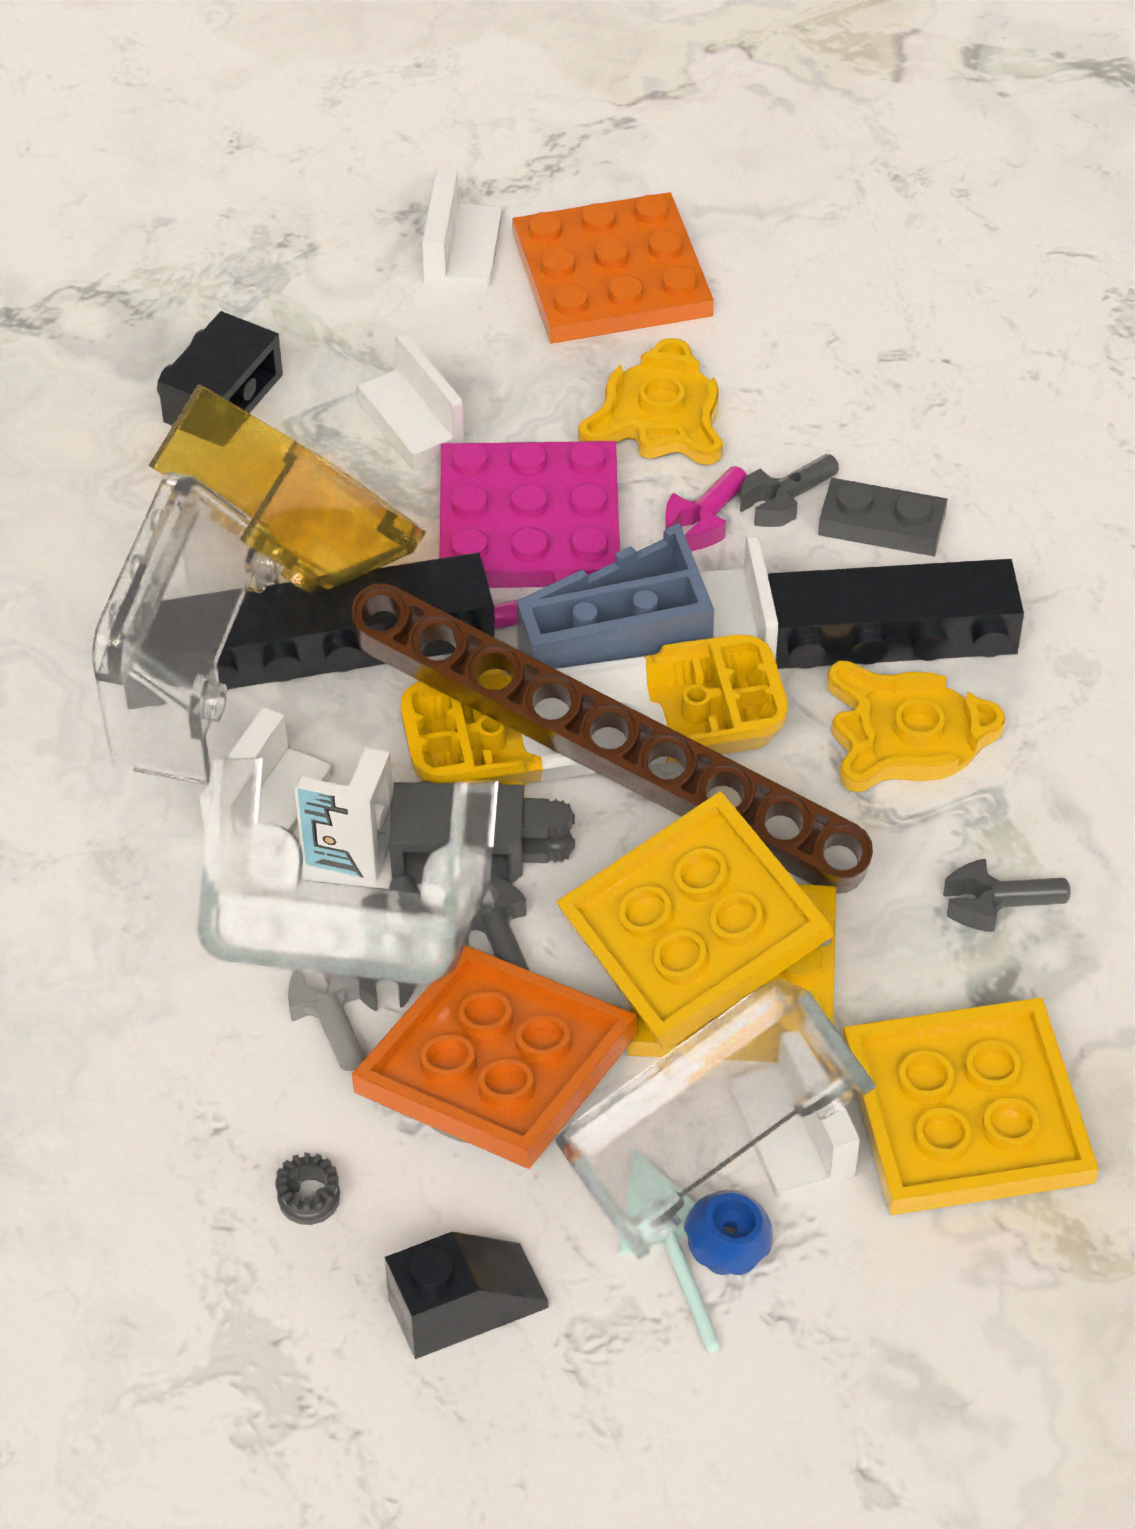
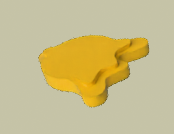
(660, 406)
(906, 726)

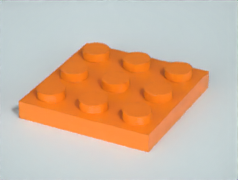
(611, 267)
(496, 1056)

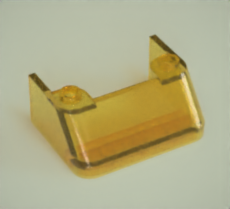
(299, 503)

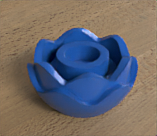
(723, 1251)

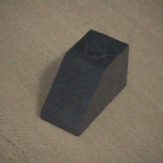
(459, 1289)

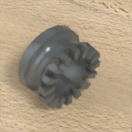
(289, 1182)

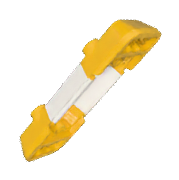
(708, 689)

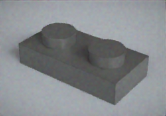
(882, 517)

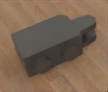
(523, 831)

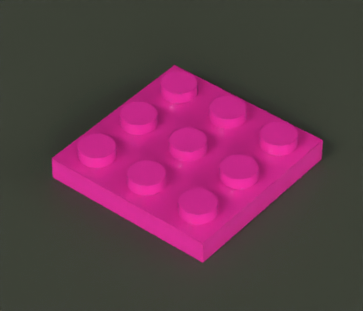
(530, 508)

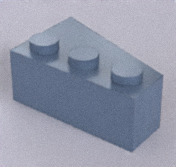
(619, 610)

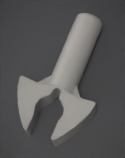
(330, 1011)

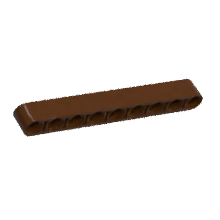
(592, 710)

